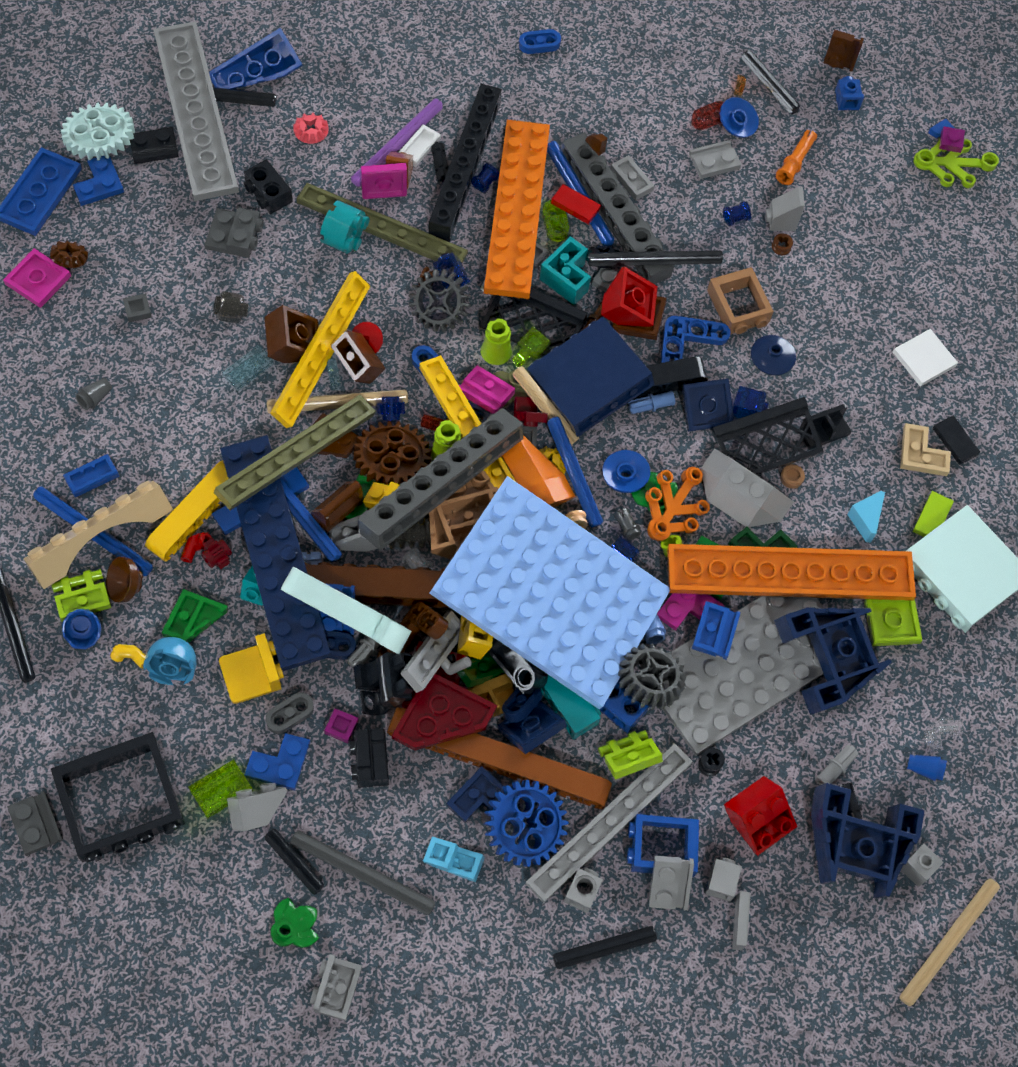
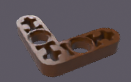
(424, 619)

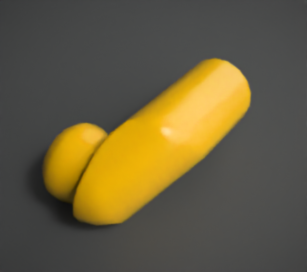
(128, 651)

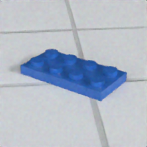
(38, 191)

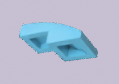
(453, 859)

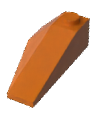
(537, 473)

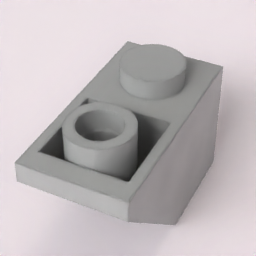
(256, 808)

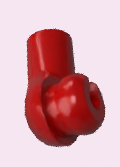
(194, 544)

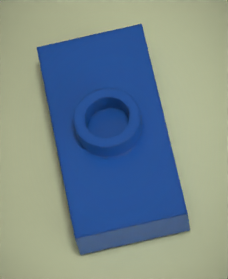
(91, 475)

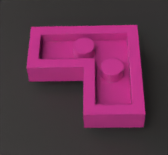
(680, 605)

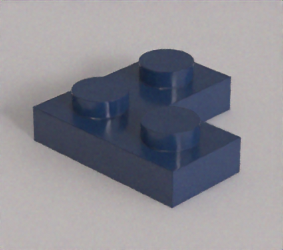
(474, 794)

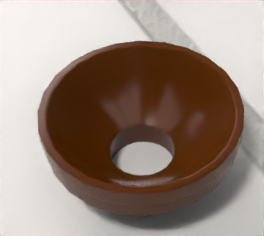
(123, 580)

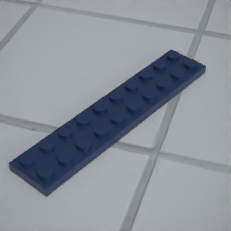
(273, 553)

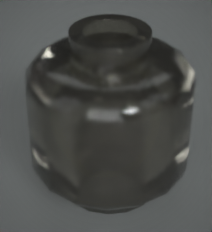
(230, 307)

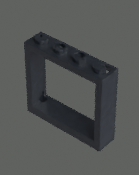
(100, 760)

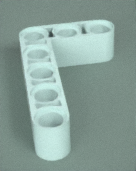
(346, 610)

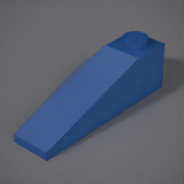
(261, 62)

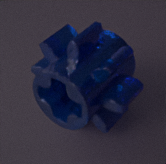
(390, 408)

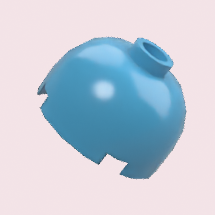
(166, 658)

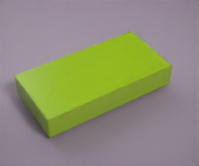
(933, 514)

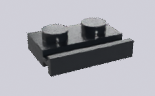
(154, 145)

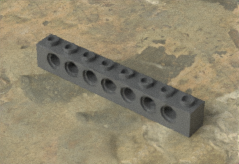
(615, 205)
(440, 479)

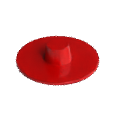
(371, 333)

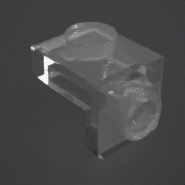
(942, 728)

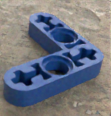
(684, 333)

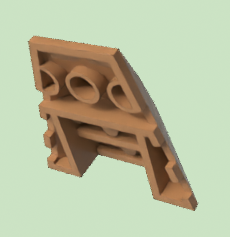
(458, 514)

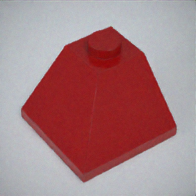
(630, 300)

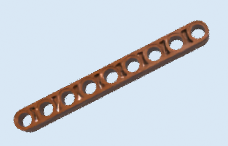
(514, 764)

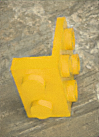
(251, 671)

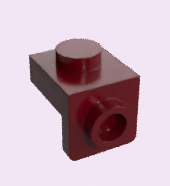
(526, 411)

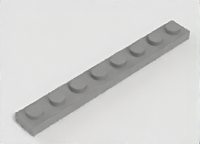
(608, 823)

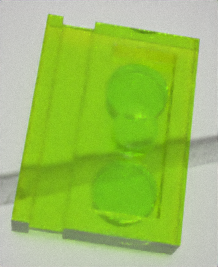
(215, 788)

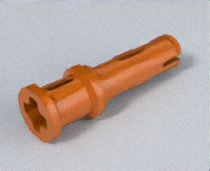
(793, 162)

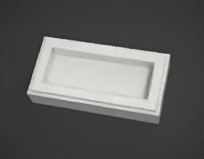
(421, 143)

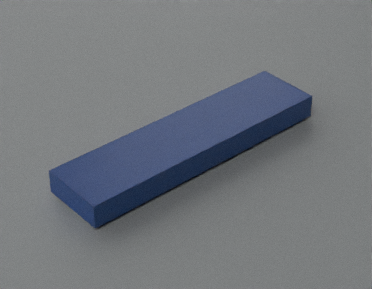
(229, 520)

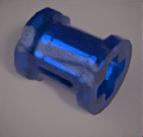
(485, 178)
(736, 213)

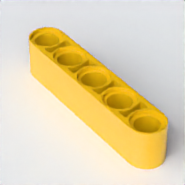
(187, 515)

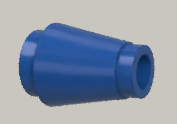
(928, 766)

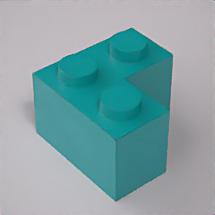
(564, 272)

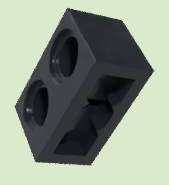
(268, 187)

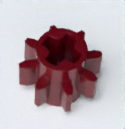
(216, 553)

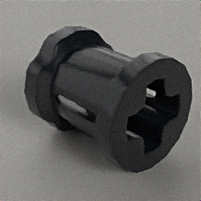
(708, 755)

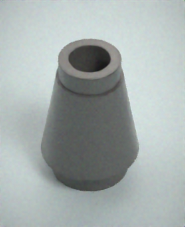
(92, 394)

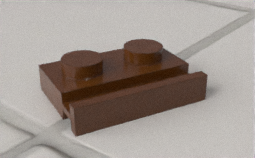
(843, 50)

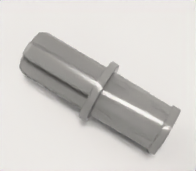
(363, 652)
(837, 765)

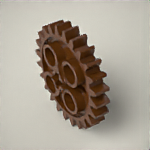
(389, 460)

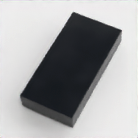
(956, 440)

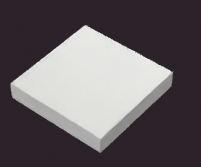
(925, 357)

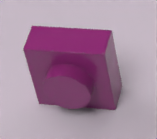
(952, 139)
(341, 725)

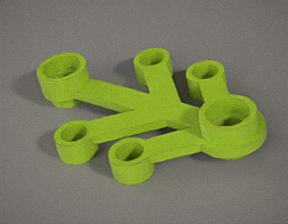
(954, 163)

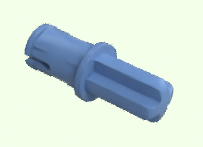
(651, 402)

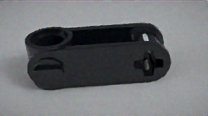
(518, 668)

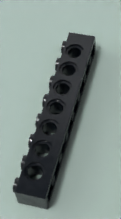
(465, 162)

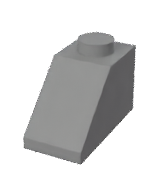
(785, 211)
(347, 536)

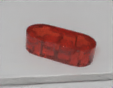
(707, 113)

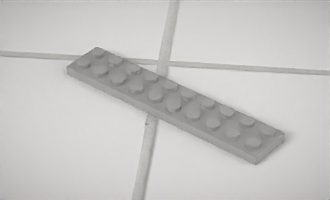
(195, 111)

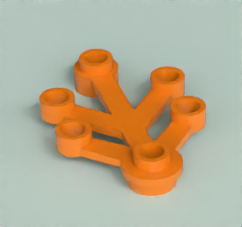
(673, 505)

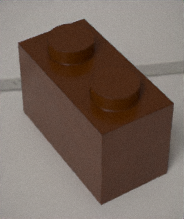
(358, 357)

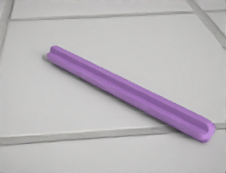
(401, 137)

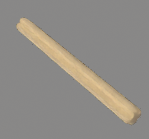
(336, 401)
(949, 942)

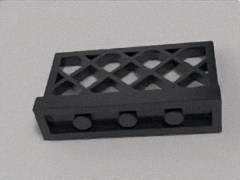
(546, 306)
(767, 419)

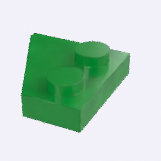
(192, 616)

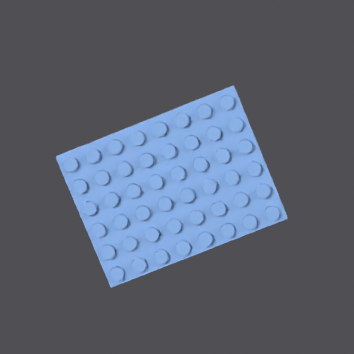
(551, 592)

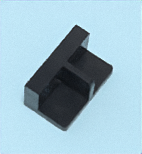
(829, 426)

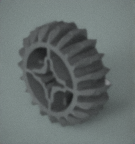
(432, 292)
(655, 669)

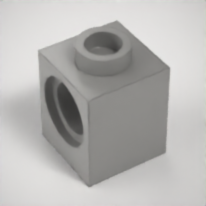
(921, 865)
(723, 879)
(583, 901)

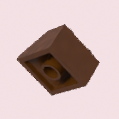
(288, 334)

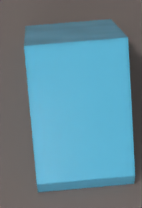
(866, 515)

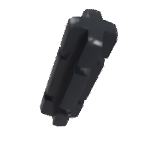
(440, 161)

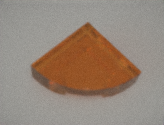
(739, 85)

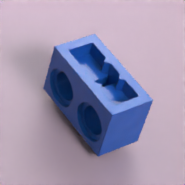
(615, 710)

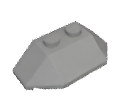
(742, 492)

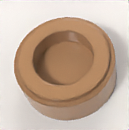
(792, 476)

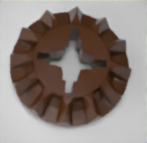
(61, 257)

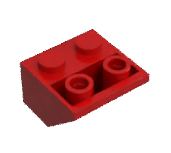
(761, 814)

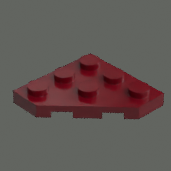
(442, 714)

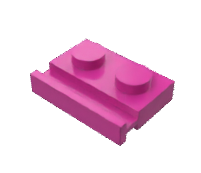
(486, 390)

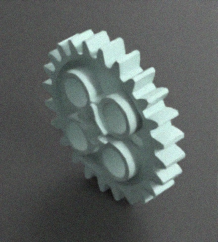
(98, 131)

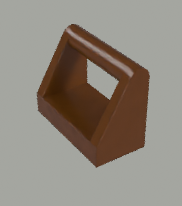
(338, 505)

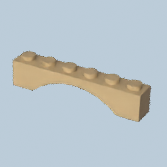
(54, 559)

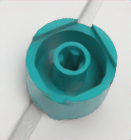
(344, 227)

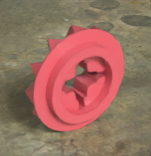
(312, 135)

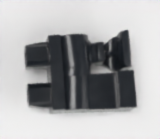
(384, 676)

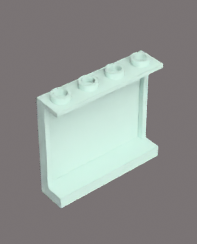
(965, 568)

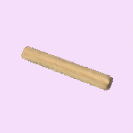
(541, 400)

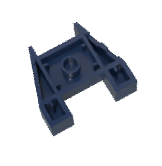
(840, 648)
(860, 845)

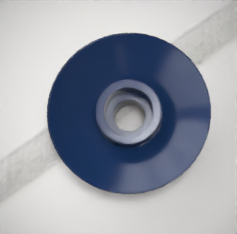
(771, 362)

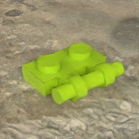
(92, 597)
(630, 754)

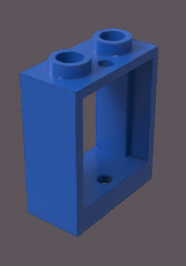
(635, 831)

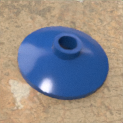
(739, 117)
(626, 462)

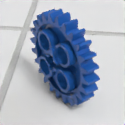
(545, 835)

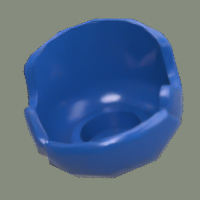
(81, 628)

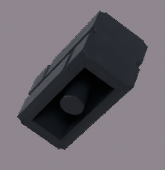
(371, 758)

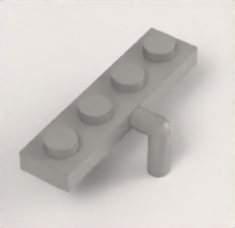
(433, 655)

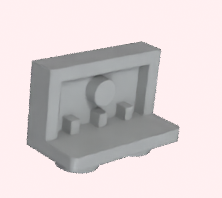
(336, 987)

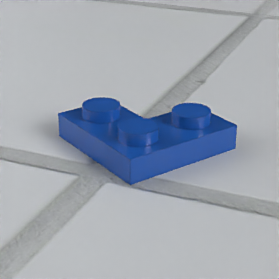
(103, 185)
(283, 769)

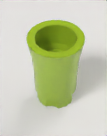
(497, 343)
(445, 437)

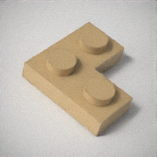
(919, 458)

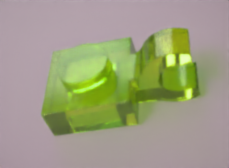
(532, 345)

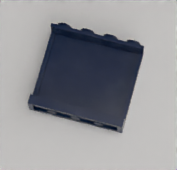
(591, 375)

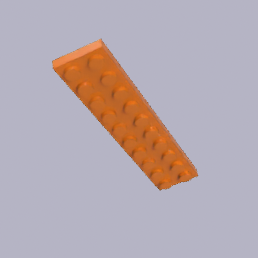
(517, 210)
(790, 572)

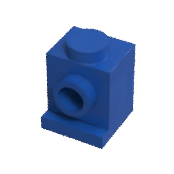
(849, 89)

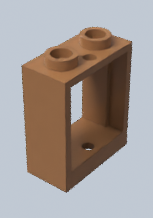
(735, 281)

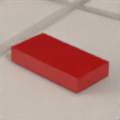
(575, 204)

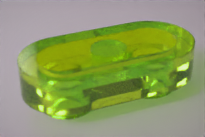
(555, 222)

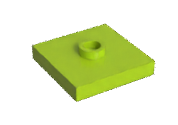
(893, 622)

